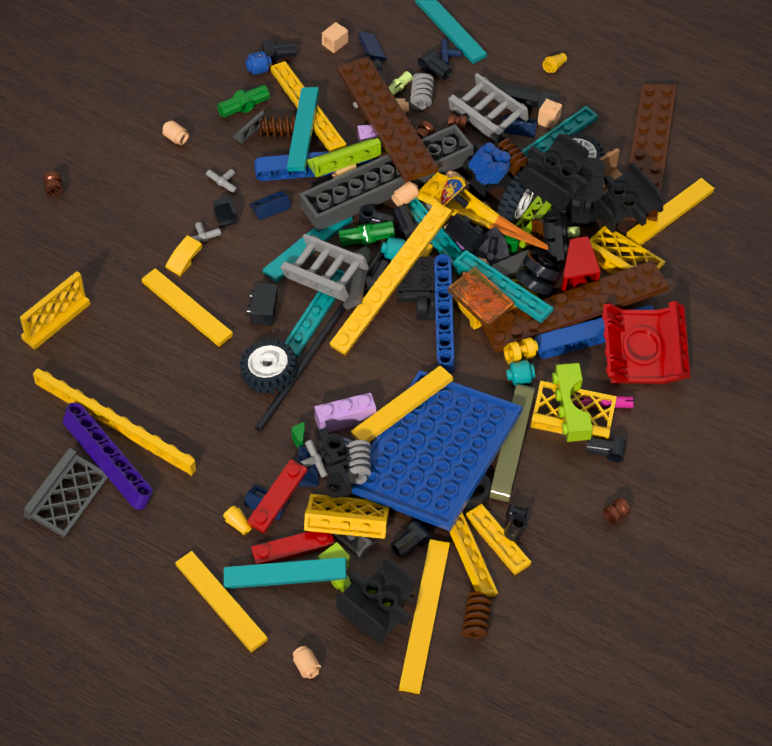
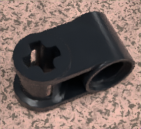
(516, 521)

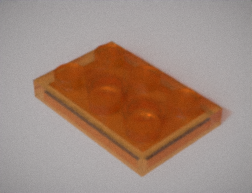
(480, 297)

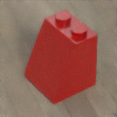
(580, 264)

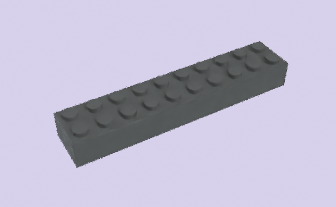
(378, 180)

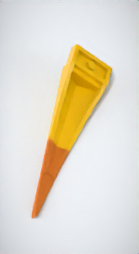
(475, 211)

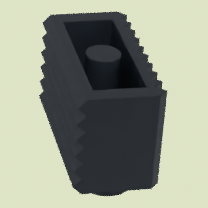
(465, 234)

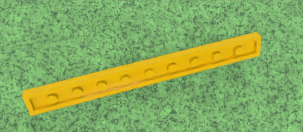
(390, 278)
(119, 424)

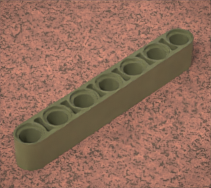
(512, 446)

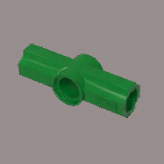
(243, 101)
(366, 233)

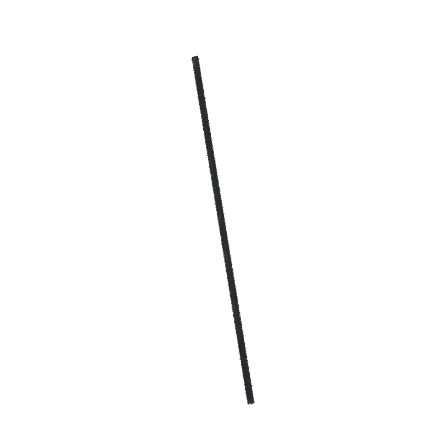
(316, 345)

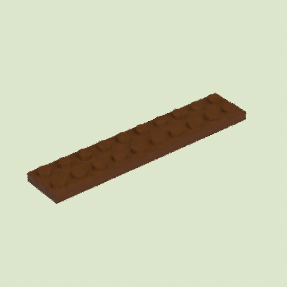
(387, 119)
(653, 134)
(579, 304)

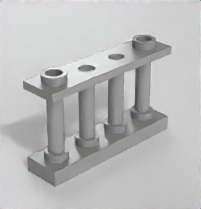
(484, 123)
(323, 283)

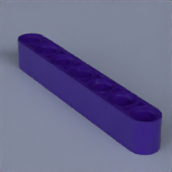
(107, 456)

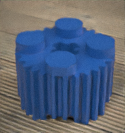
(490, 164)

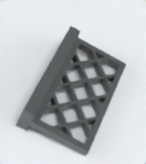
(50, 486)

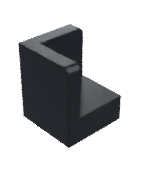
(225, 212)

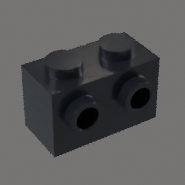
(263, 304)

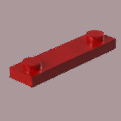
(277, 496)
(291, 547)

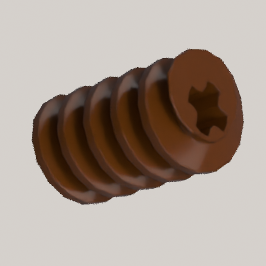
(277, 126)
(518, 160)
(476, 615)

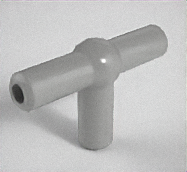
(223, 180)
(204, 236)
(315, 459)

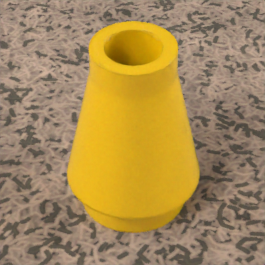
(553, 63)
(236, 518)

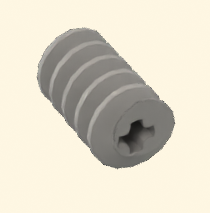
(421, 91)
(359, 460)

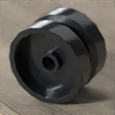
(538, 273)

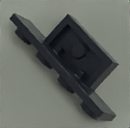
(529, 97)

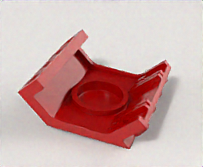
(646, 344)

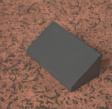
(249, 129)
(357, 544)

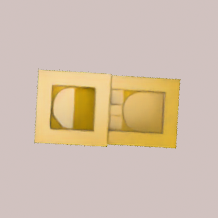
(183, 254)

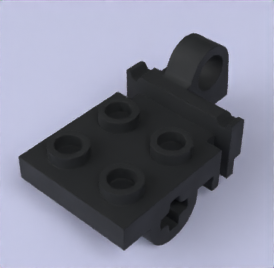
(556, 232)
(419, 288)
(334, 452)

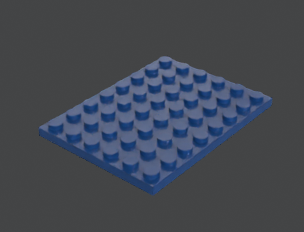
(438, 453)

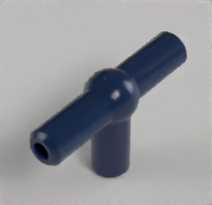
(445, 52)

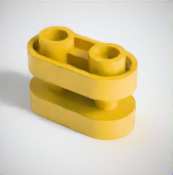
(523, 350)

